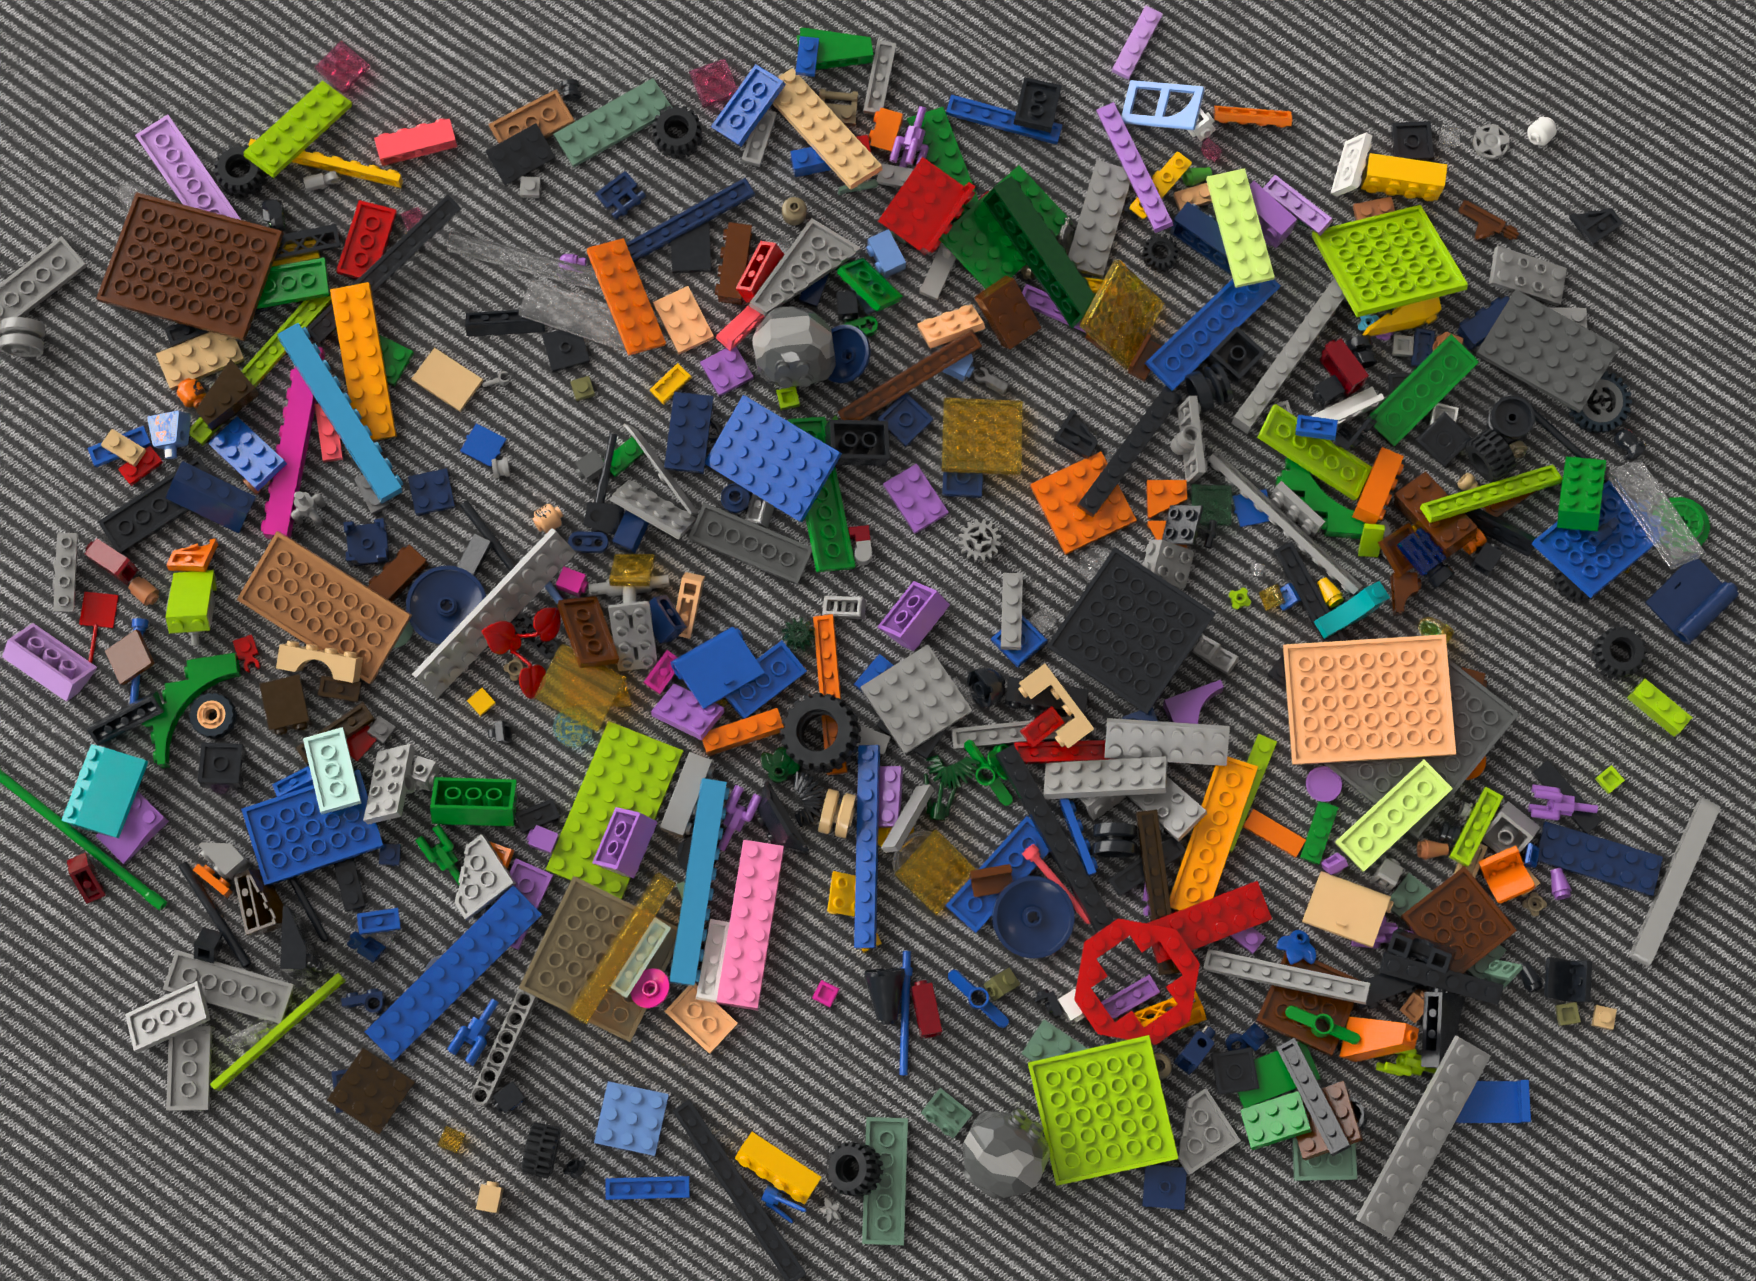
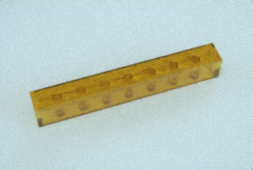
(621, 948)

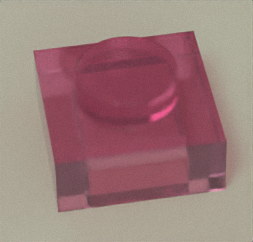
(1211, 150)

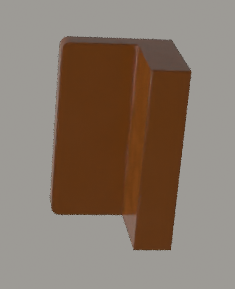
(1138, 367)
(990, 880)

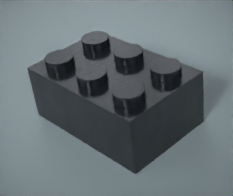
(859, 441)

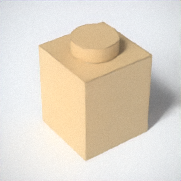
(490, 1197)

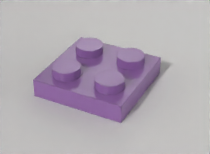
(726, 370)

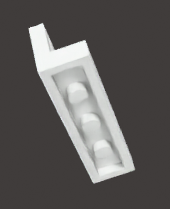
(1352, 406)

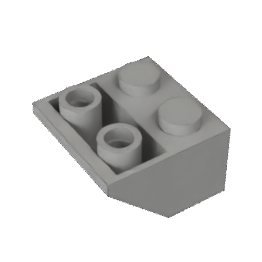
(227, 858)

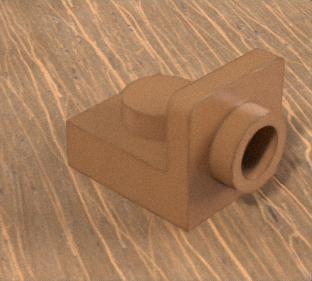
(1414, 1006)

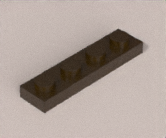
(351, 722)

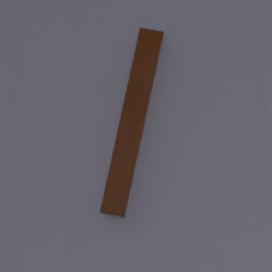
(911, 377)

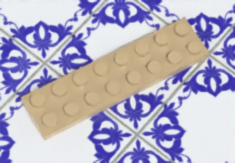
(825, 131)

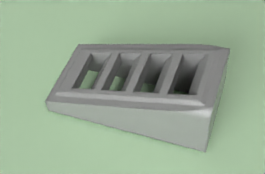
(861, 607)

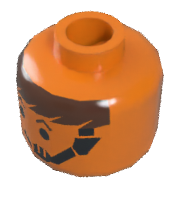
(191, 392)

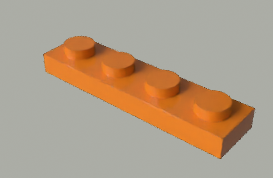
(1248, 115)

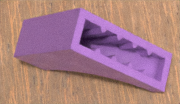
(1187, 706)

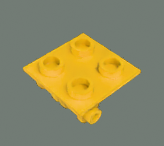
(842, 894)

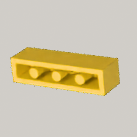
(777, 1168)

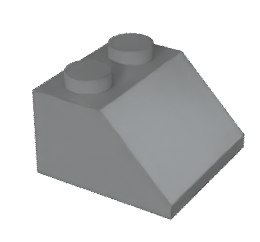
(1509, 829)

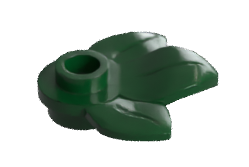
(779, 762)

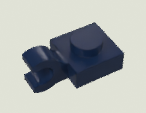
(367, 947)

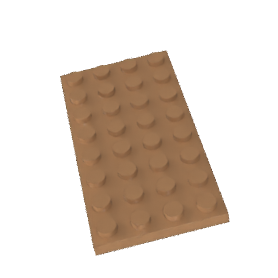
(323, 604)

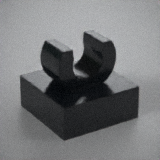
(501, 733)

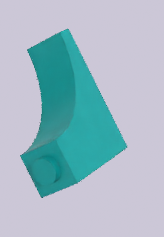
(1353, 610)

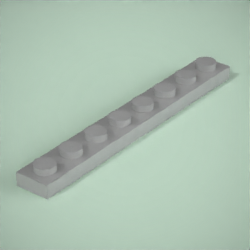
(1287, 976)

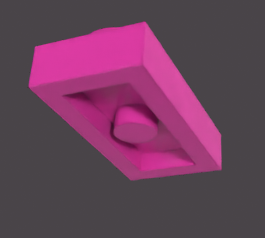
(661, 673)

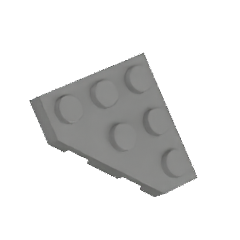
(481, 878)
(1204, 1132)

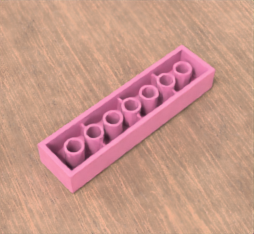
(750, 925)

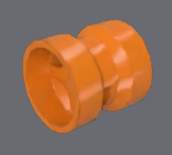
(1480, 540)

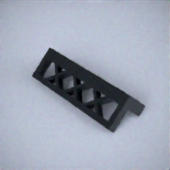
(318, 234)

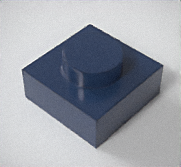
(390, 855)
(1254, 1036)

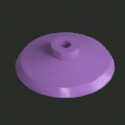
(1323, 784)

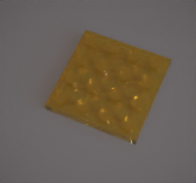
(1121, 313)
(982, 436)

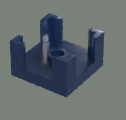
(367, 543)

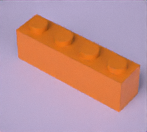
(1378, 486)
(742, 732)

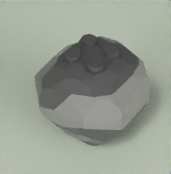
(794, 348)
(1005, 1153)

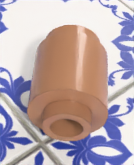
(144, 591)

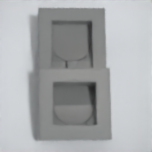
(1215, 655)

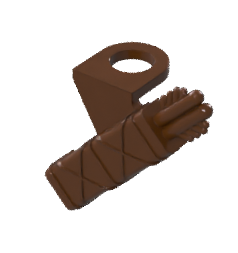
(1487, 222)

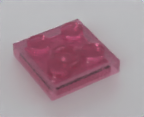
(342, 67)
(713, 82)

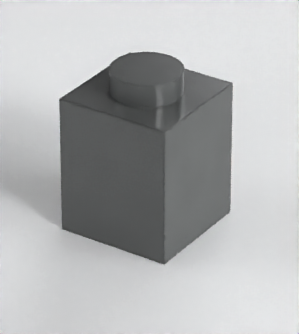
(589, 466)

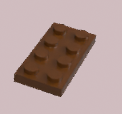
(588, 632)

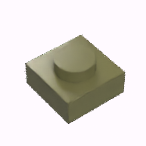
(582, 388)
(1567, 1014)

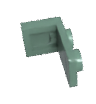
(1502, 971)

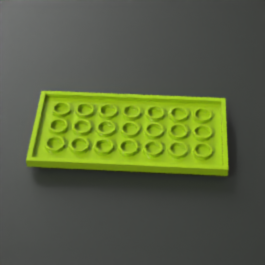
(626, 774)

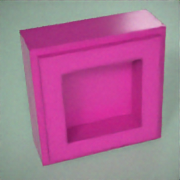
(825, 993)

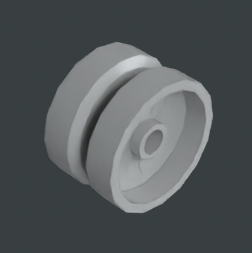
(22, 337)

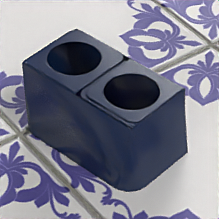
(630, 533)

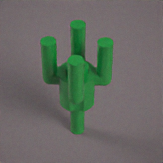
(441, 853)

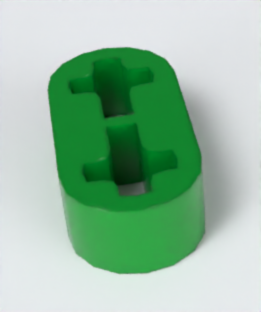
(861, 322)

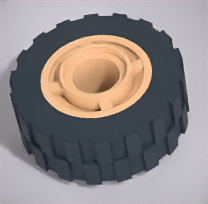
(225, 715)

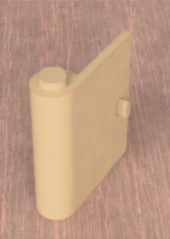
(1347, 909)

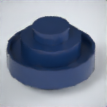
(735, 498)

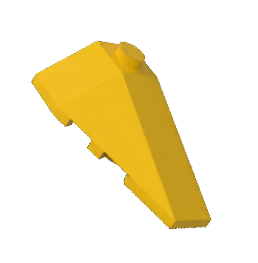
(1406, 317)

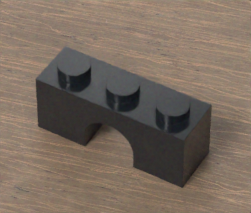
(1411, 945)

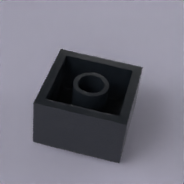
(1237, 355)

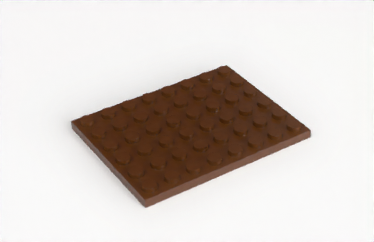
(190, 266)

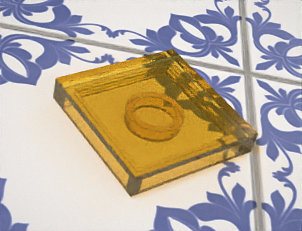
(632, 570)

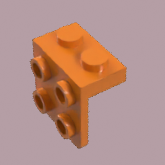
(1506, 875)

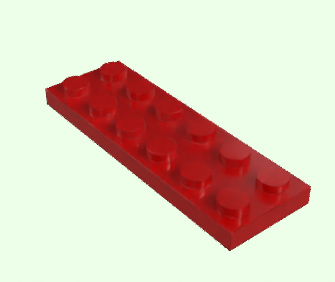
(1215, 918)

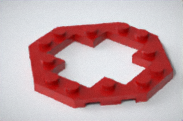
(1144, 936)

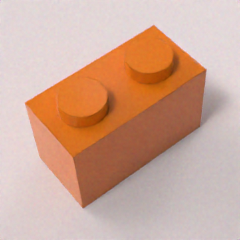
(886, 129)

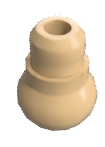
(1467, 482)

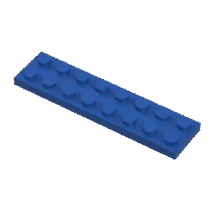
(1207, 330)

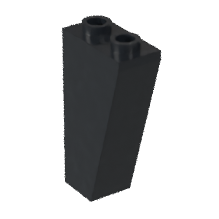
(1440, 1024)

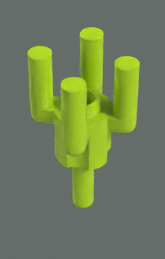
(1406, 1064)

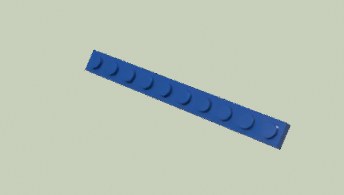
(867, 847)

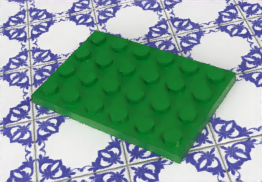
(983, 245)

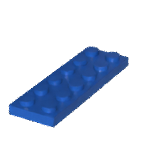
(977, 911)

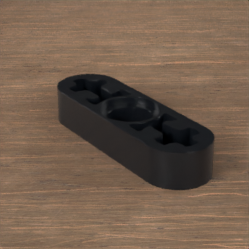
(542, 650)

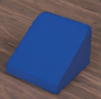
(1531, 855)

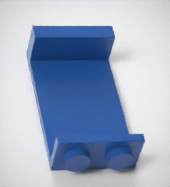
(1497, 1103)

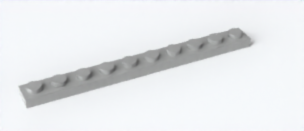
(1289, 528)

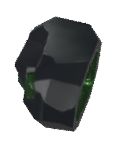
(274, 214)

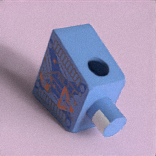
(170, 431)

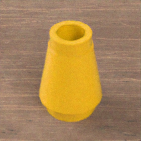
(1330, 593)

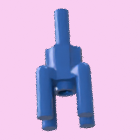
(474, 1035)

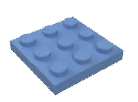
(631, 1118)

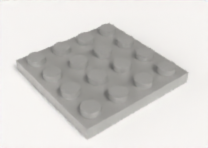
(916, 699)

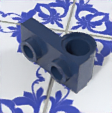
(355, 1000)

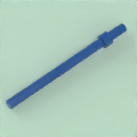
(905, 1006)

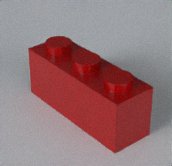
(759, 269)

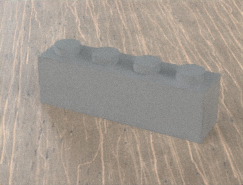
(685, 796)

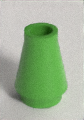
(1196, 175)

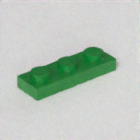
(1318, 832)

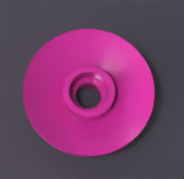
(649, 980)

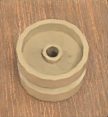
(841, 814)

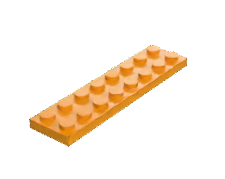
(363, 358)
(1213, 834)

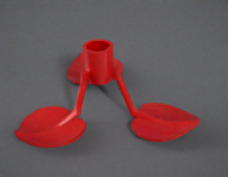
(502, 638)

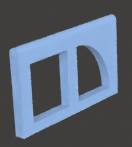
(1183, 120)

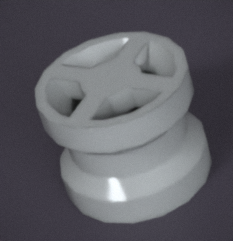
(501, 467)

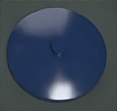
(442, 601)
(1033, 917)

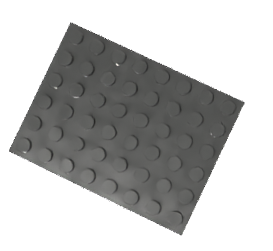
(1478, 724)

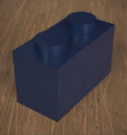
(665, 619)

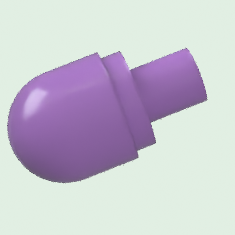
(572, 258)

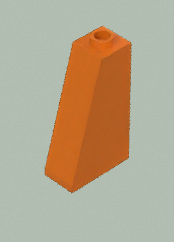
(1378, 1038)

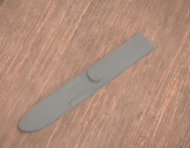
(663, 474)

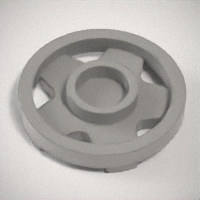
(1491, 141)

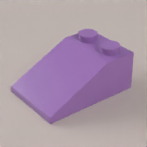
(140, 826)

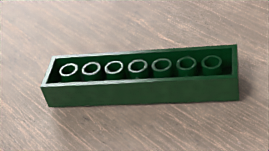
(1040, 250)

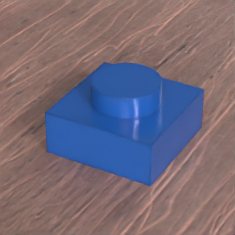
(1290, 596)

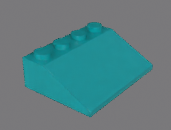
(104, 791)

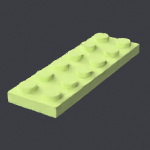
(1240, 228)
(1393, 815)

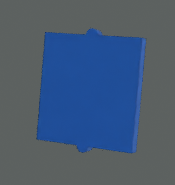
(483, 445)
(1247, 513)

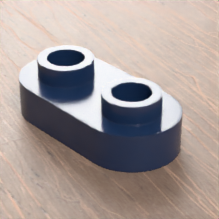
(588, 542)

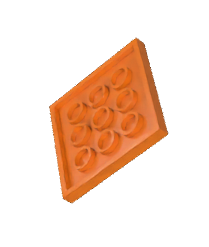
(1059, 499)

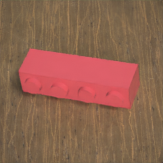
(415, 142)

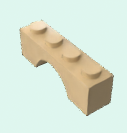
(343, 666)

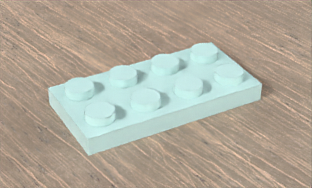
(332, 770)

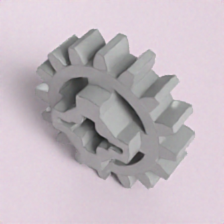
(987, 542)

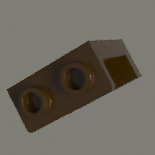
(285, 704)

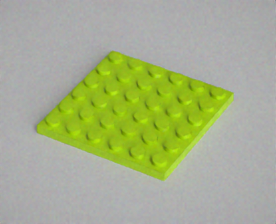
(1389, 261)
(1103, 1110)

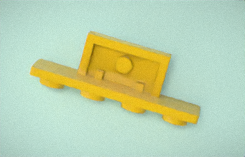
(1164, 179)

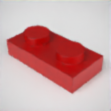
(147, 464)
(1042, 726)

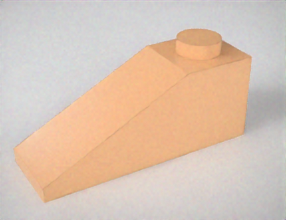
(689, 600)

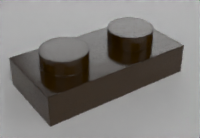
(339, 689)

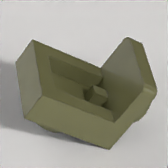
(1001, 984)

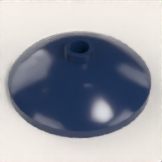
(848, 341)

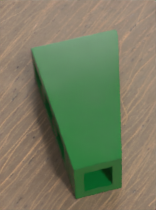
(839, 48)

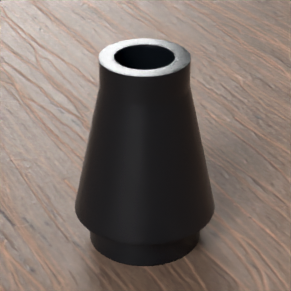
(1530, 978)

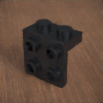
(1347, 439)
(1568, 980)

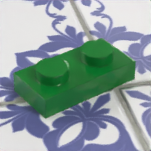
(625, 456)

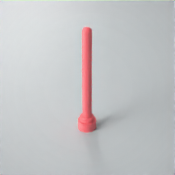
(1033, 855)

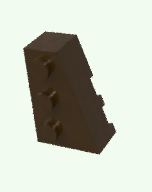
(226, 396)

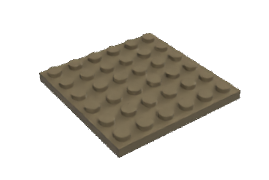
(573, 948)

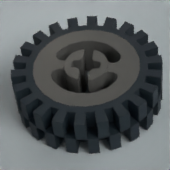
(1604, 420)

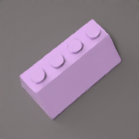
(48, 661)

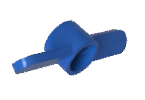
(968, 989)

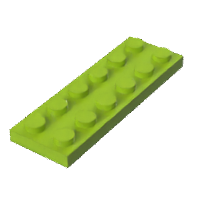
(297, 129)
(1316, 455)

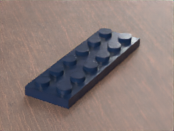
(1599, 858)

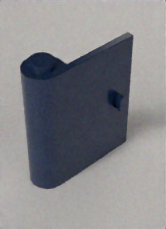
(1694, 602)

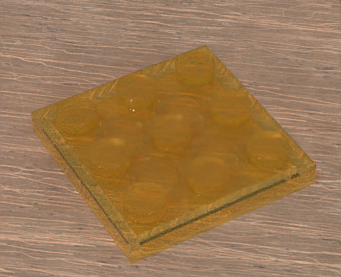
(935, 872)

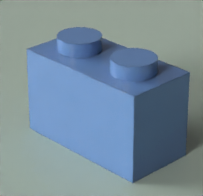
(886, 254)

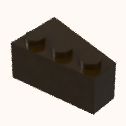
(258, 903)

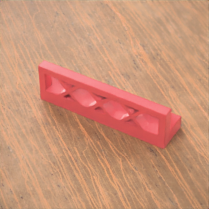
(740, 327)

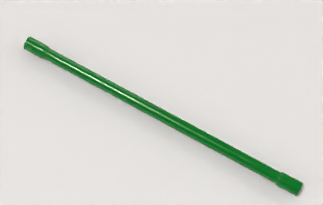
(149, 895)

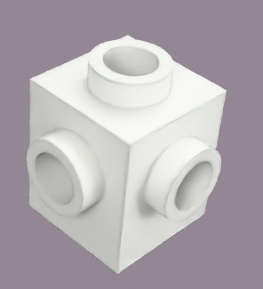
(1203, 127)

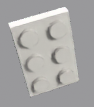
(1351, 164)

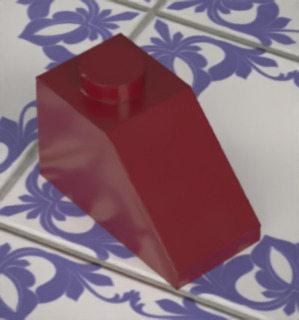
(85, 878)

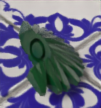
(952, 773)

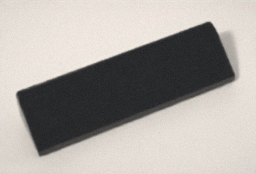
(500, 323)
(126, 718)

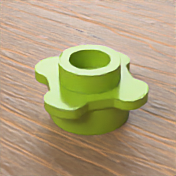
(1236, 604)

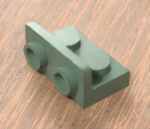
(946, 1113)

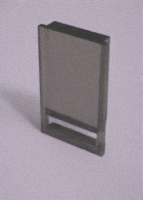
(1066, 235)

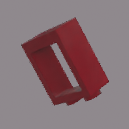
(1340, 361)
(926, 1009)

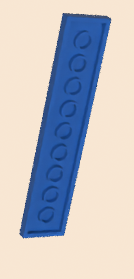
(453, 973)

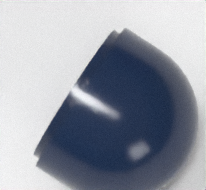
(1233, 1038)

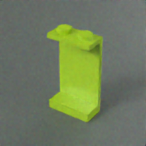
(190, 601)

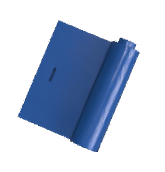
(715, 663)

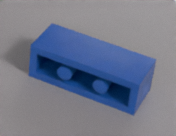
(807, 162)

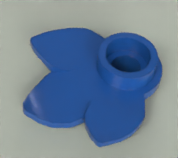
(1296, 949)

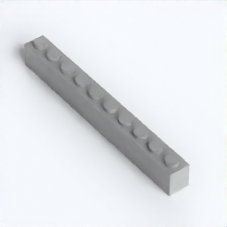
(1289, 358)

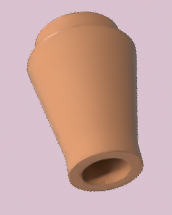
(1429, 849)

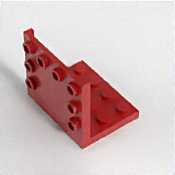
(926, 206)

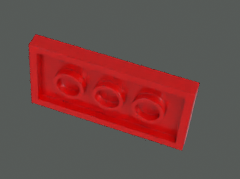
(366, 238)

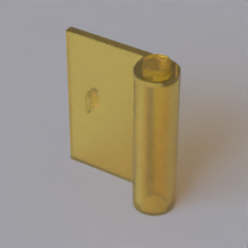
(587, 689)

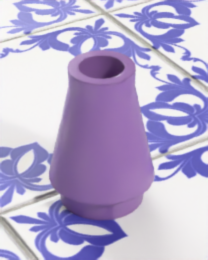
(1559, 884)

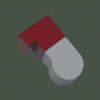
(863, 549)

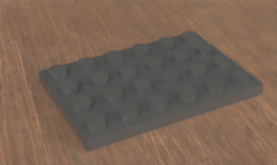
(1547, 351)

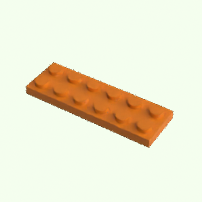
(626, 296)

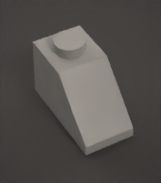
(1387, 874)

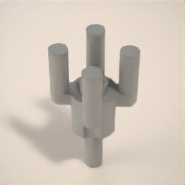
(307, 506)

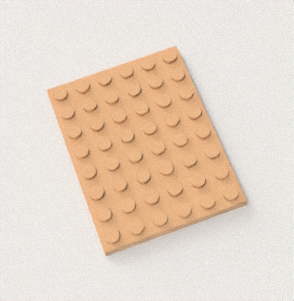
(1369, 699)

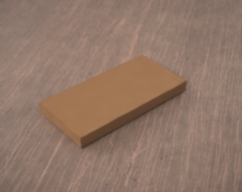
(547, 111)

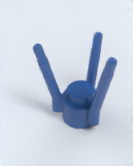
(773, 1196)

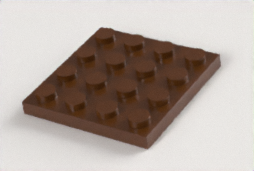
(1461, 918)
(1279, 998)

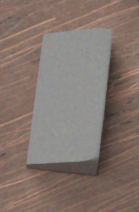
(759, 511)

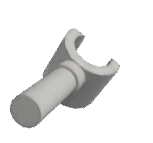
(497, 380)

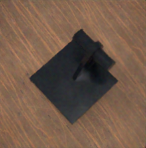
(1184, 524)

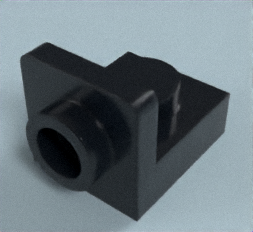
(1052, 1005)

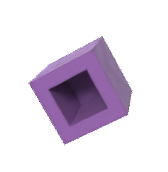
(542, 839)

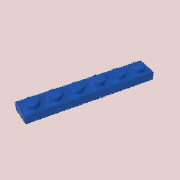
(997, 118)

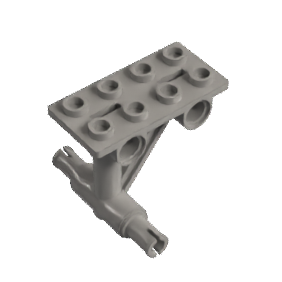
(632, 623)

